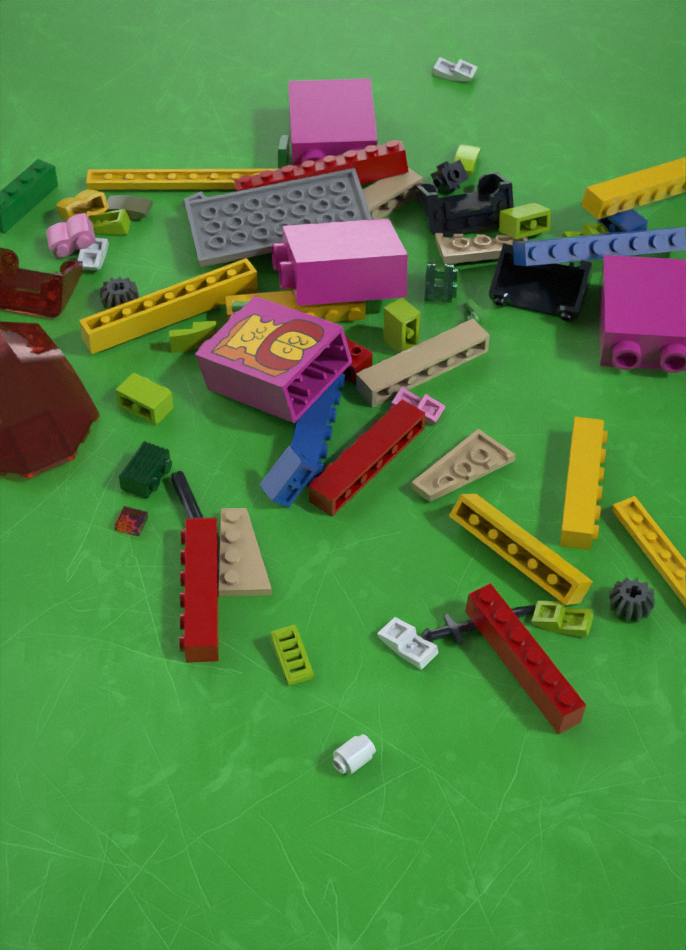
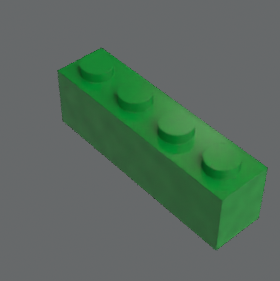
(26, 192)

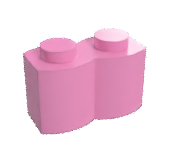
(70, 235)

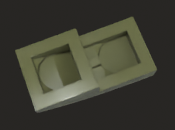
(135, 206)

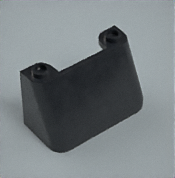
(466, 211)
(540, 288)

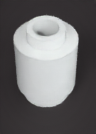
(353, 754)

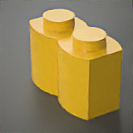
(88, 202)

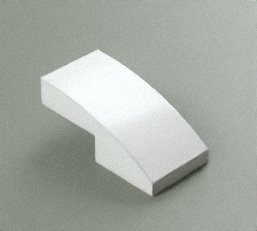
(457, 72)
(94, 255)
(407, 644)

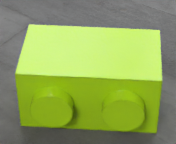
(525, 220)
(401, 325)
(144, 398)

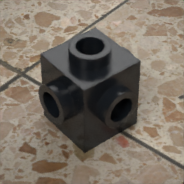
(449, 176)

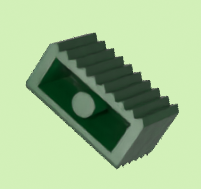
(145, 469)

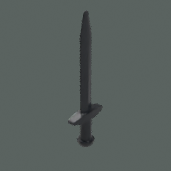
(455, 629)

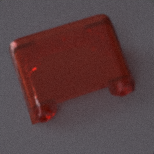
(34, 290)

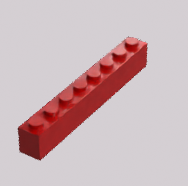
(370, 165)

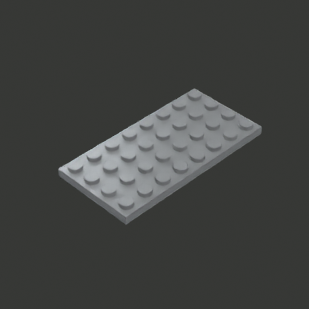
(252, 219)

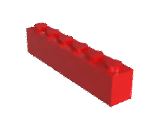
(366, 457)
(201, 590)
(525, 658)

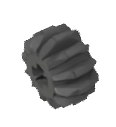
(118, 292)
(632, 599)

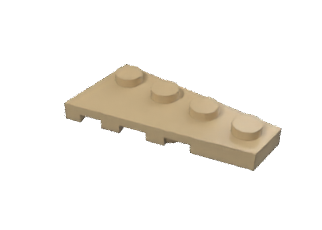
(460, 249)
(463, 464)
(240, 558)

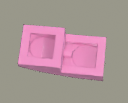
(427, 404)

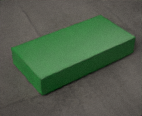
(283, 151)

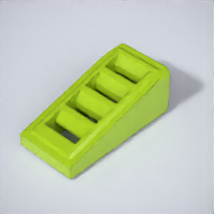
(111, 222)
(285, 639)

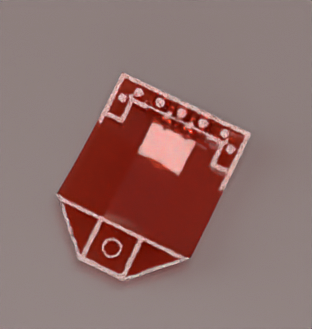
(41, 402)

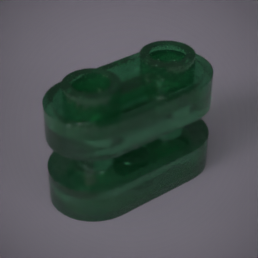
(448, 289)

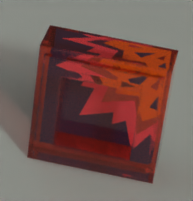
(131, 521)

